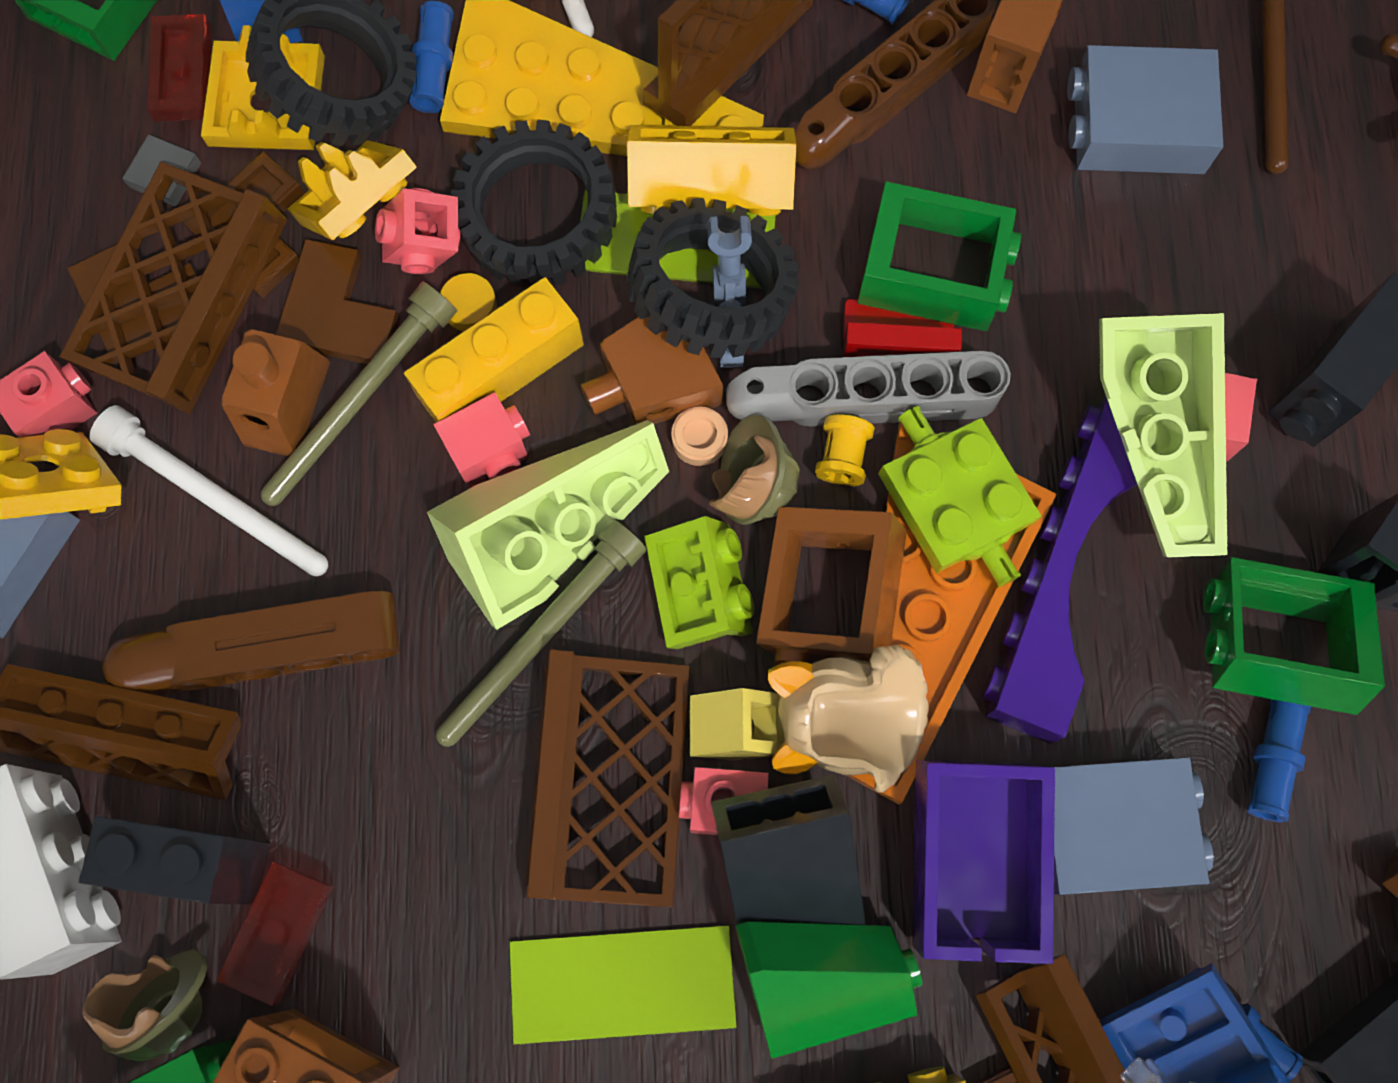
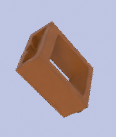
(1012, 51)
(837, 530)
(299, 1050)

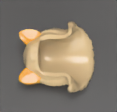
(852, 714)

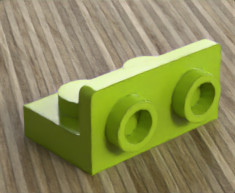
(699, 582)

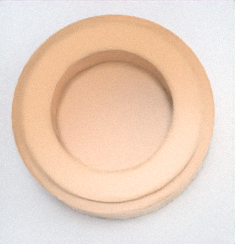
(699, 436)

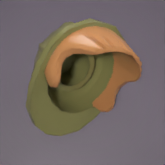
(755, 472)
(149, 1009)

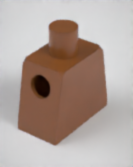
(652, 376)
(275, 384)

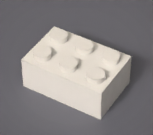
(44, 911)

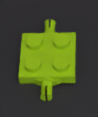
(959, 495)

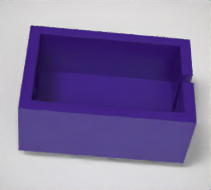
(984, 861)

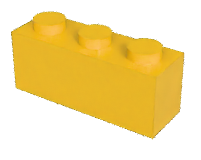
(720, 163)
(498, 352)

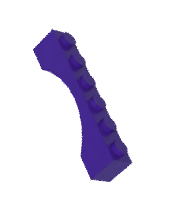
(1041, 673)

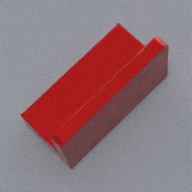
(886, 332)

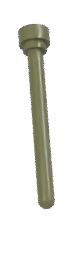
(425, 313)
(615, 551)

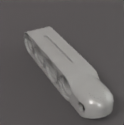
(890, 374)

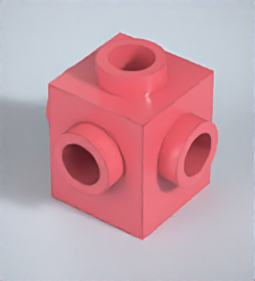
(418, 230)

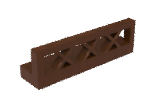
(116, 731)
(1057, 1024)

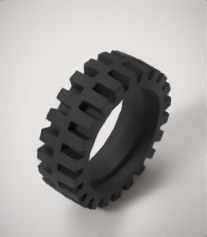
(311, 106)
(516, 151)
(693, 319)

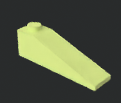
(1170, 411)
(531, 524)

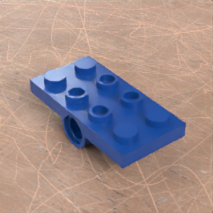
(1193, 1034)

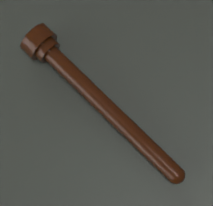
(1275, 86)

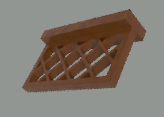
(712, 50)
(218, 296)
(555, 778)

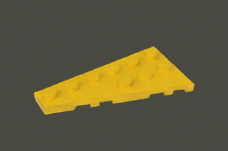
(532, 69)

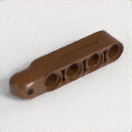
(882, 98)
(256, 644)

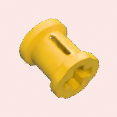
(844, 450)

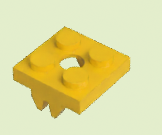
(228, 110)
(348, 186)
(77, 484)

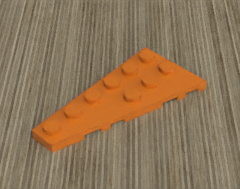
(947, 616)

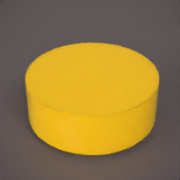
(471, 297)

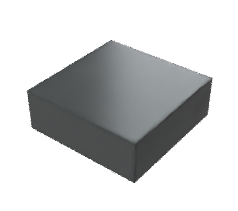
(147, 160)

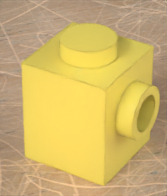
(725, 721)

